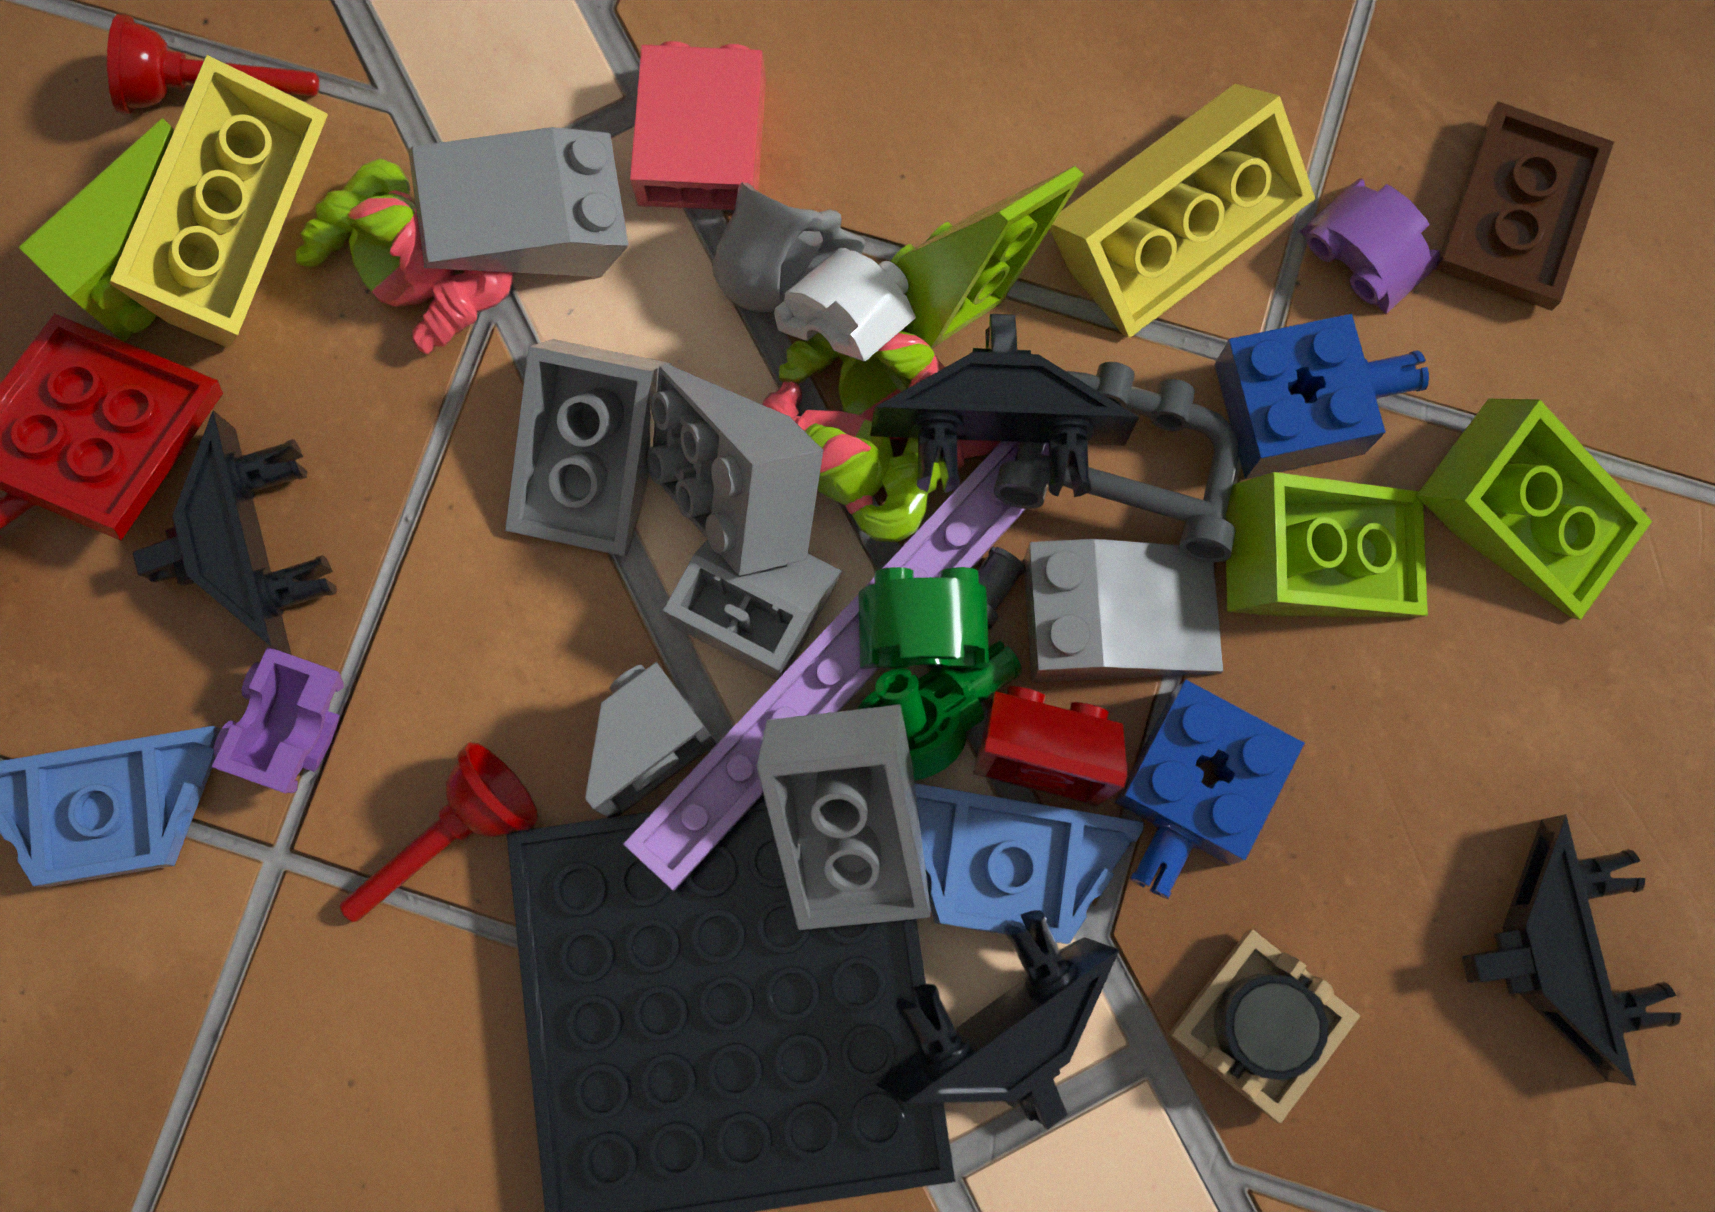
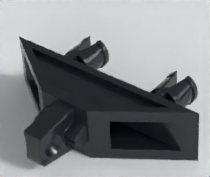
(1004, 397)
(221, 540)
(1555, 955)
(1014, 1042)

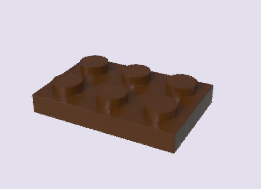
(1525, 206)

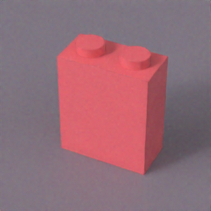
(697, 125)

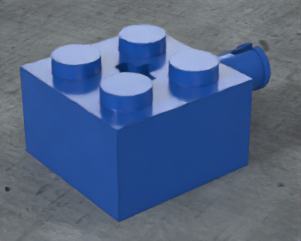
(1325, 370)
(1168, 790)

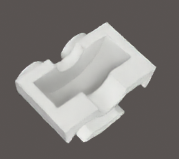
(849, 303)

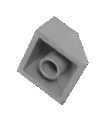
(641, 740)

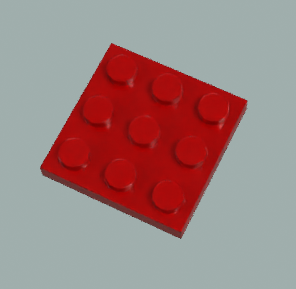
(95, 424)

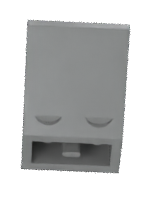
(735, 470)

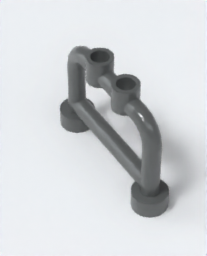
(1205, 530)

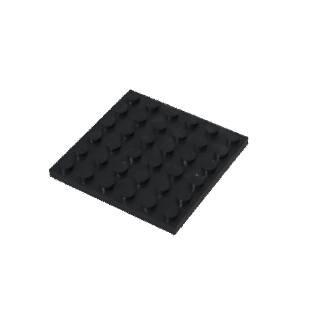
(702, 1039)

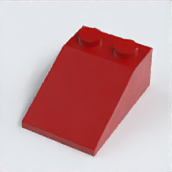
(1052, 748)

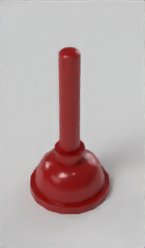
(144, 68)
(481, 800)

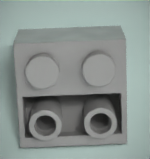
(754, 615)

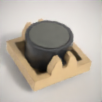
(1264, 1025)

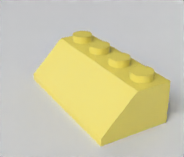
(218, 202)
(1184, 207)

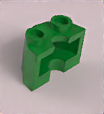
(924, 620)

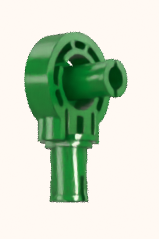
(942, 705)

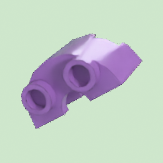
(1376, 239)
(284, 722)

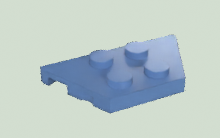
(104, 805)
(1012, 857)

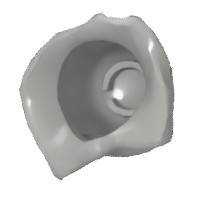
(773, 248)

